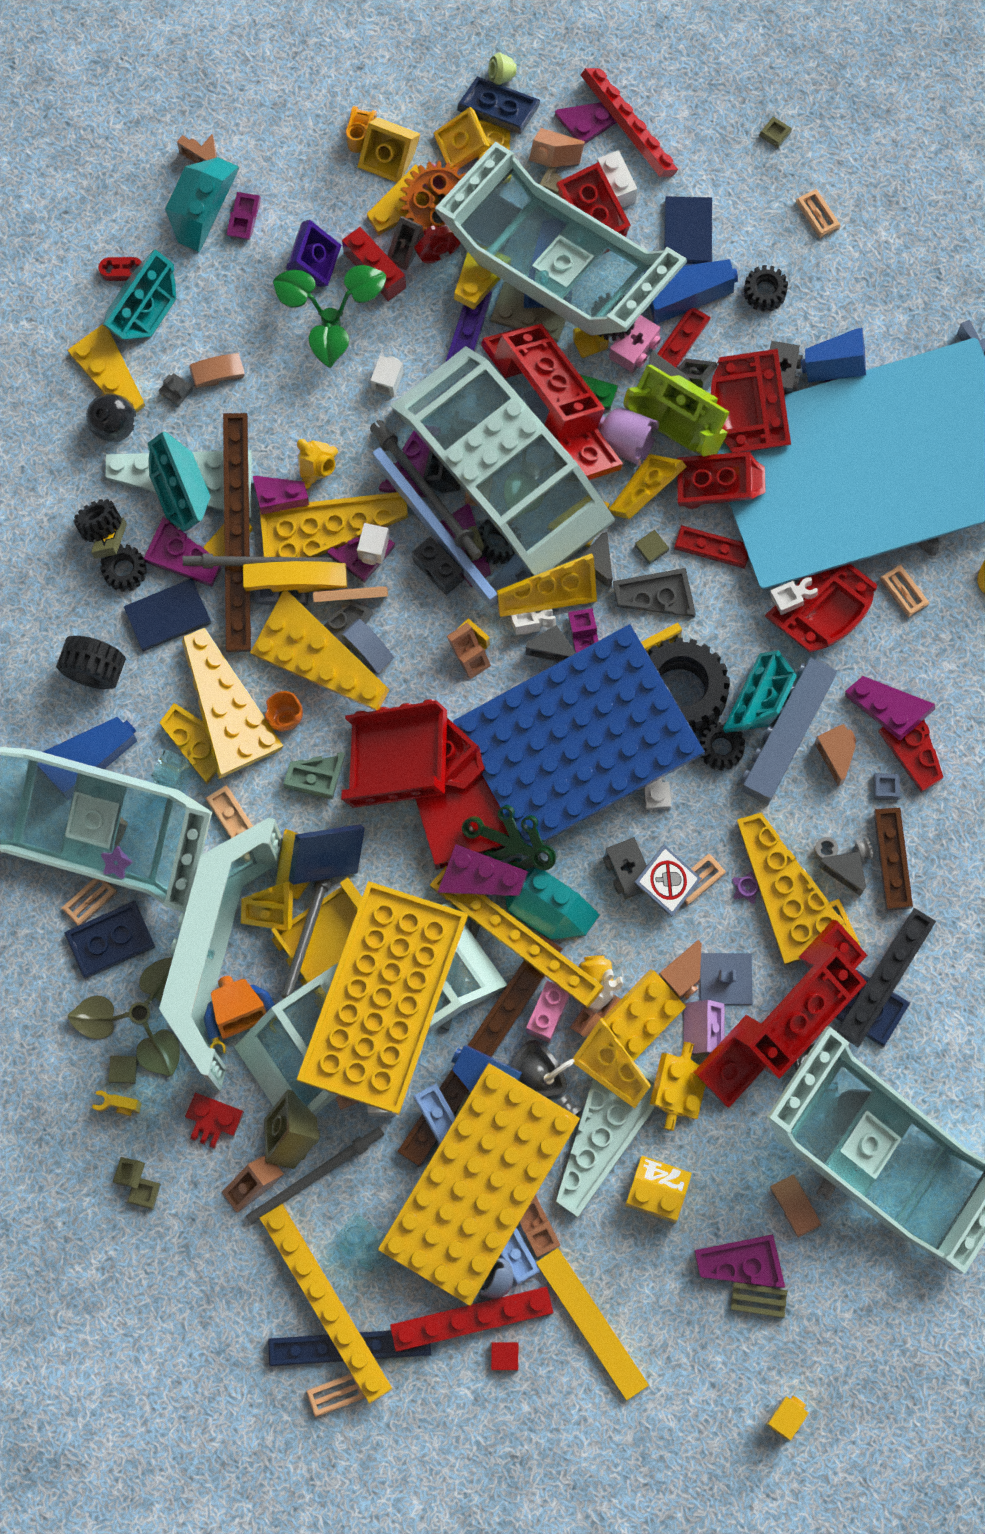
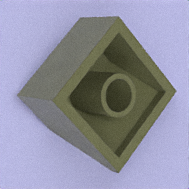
(289, 1131)

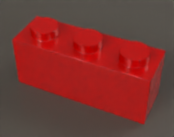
(364, 251)

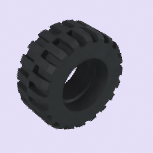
(705, 666)

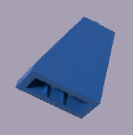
(836, 357)
(471, 1064)

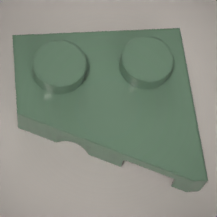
(315, 776)

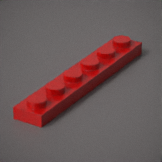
(629, 122)
(471, 1319)

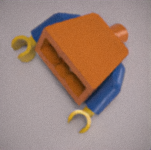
(234, 1009)

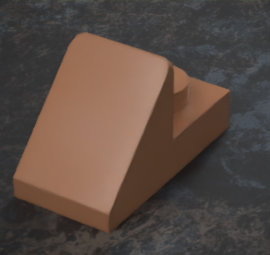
(194, 151)

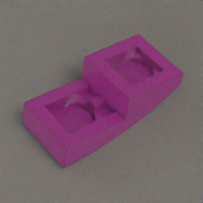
(243, 215)
(583, 628)

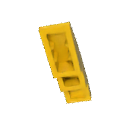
(295, 575)

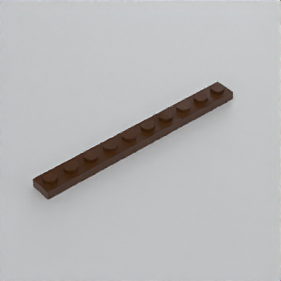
(236, 530)
(486, 1040)

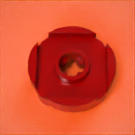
(435, 243)

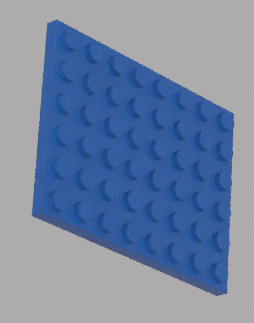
(580, 735)

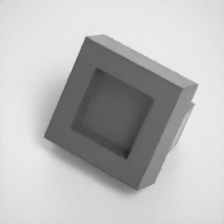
(175, 389)

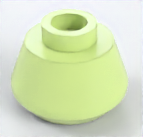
(501, 68)

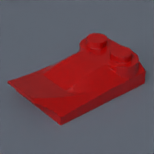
(594, 195)
(720, 479)
(462, 758)

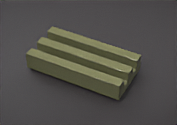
(782, 1302)

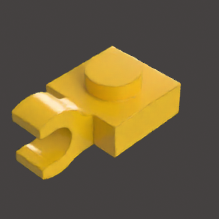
(124, 1105)

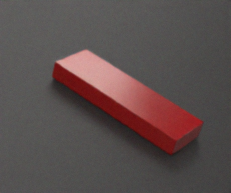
(684, 336)
(711, 546)

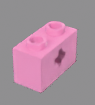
(633, 349)
(547, 1012)

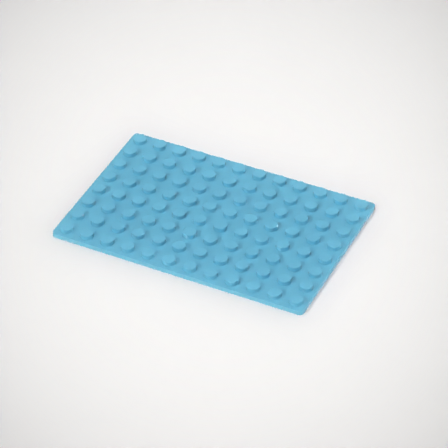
(871, 466)

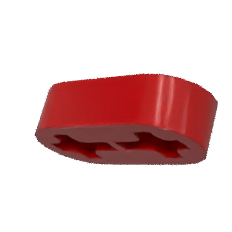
(120, 269)

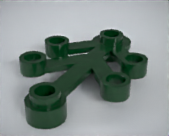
(513, 843)

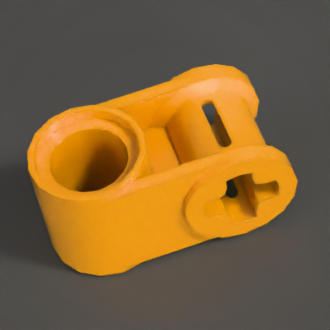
(358, 127)

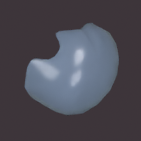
(498, 1281)

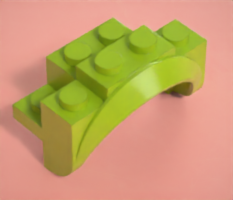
(681, 408)

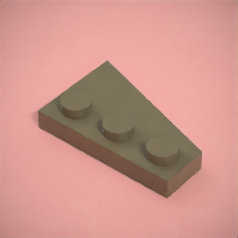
(512, 314)

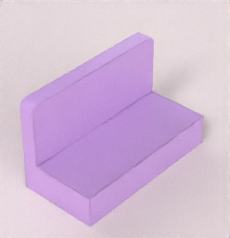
(704, 1025)

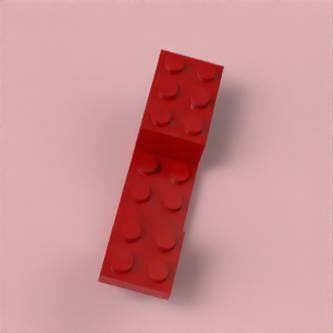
(571, 403)
(793, 1023)

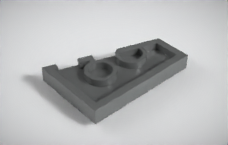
(656, 592)
(345, 617)

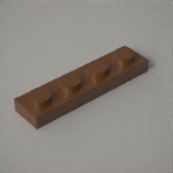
(893, 859)

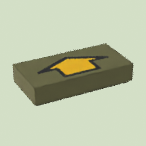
(109, 545)

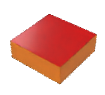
(504, 1356)

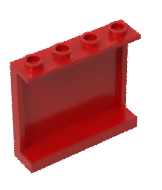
(397, 754)
(445, 814)

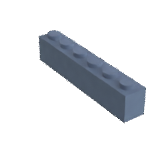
(788, 731)

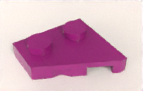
(586, 120)
(279, 494)

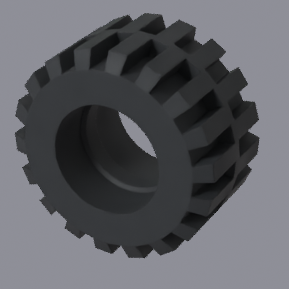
(91, 662)

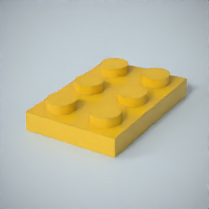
(643, 1013)

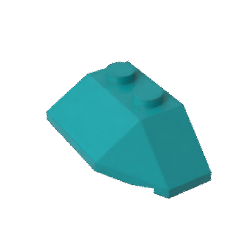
(199, 200)
(143, 299)
(177, 481)
(762, 693)
(551, 907)

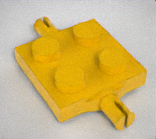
(677, 1087)

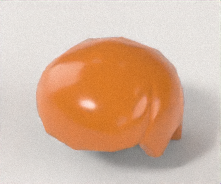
(283, 705)

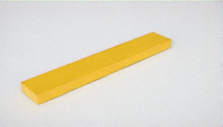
(592, 1324)

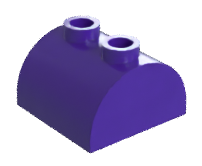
(314, 253)

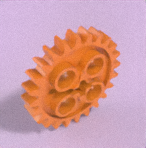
(423, 214)

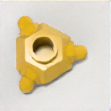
(315, 461)

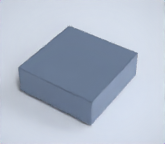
(886, 786)

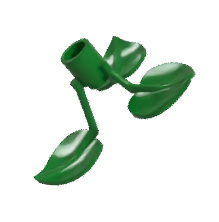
(330, 339)

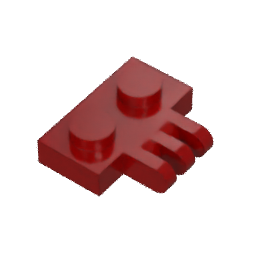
(212, 1118)

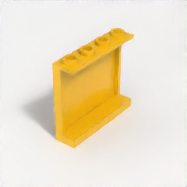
(328, 935)

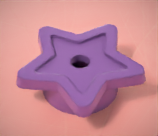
(120, 857)
(741, 892)

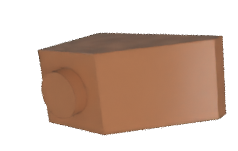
(556, 149)
(837, 751)
(684, 972)
(251, 1183)

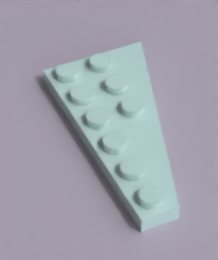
(134, 472)
(601, 1139)

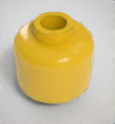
(596, 966)

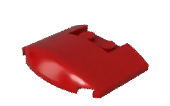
(754, 395)
(834, 613)

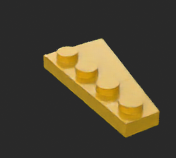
(105, 366)
(556, 588)

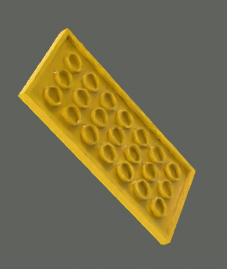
(382, 998)
(478, 1184)

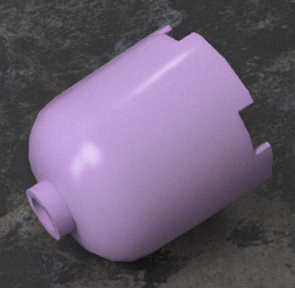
(628, 434)

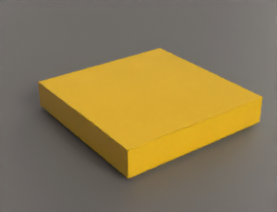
(461, 139)

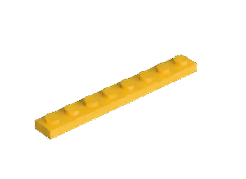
(525, 944)
(326, 1304)

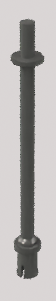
(389, 441)

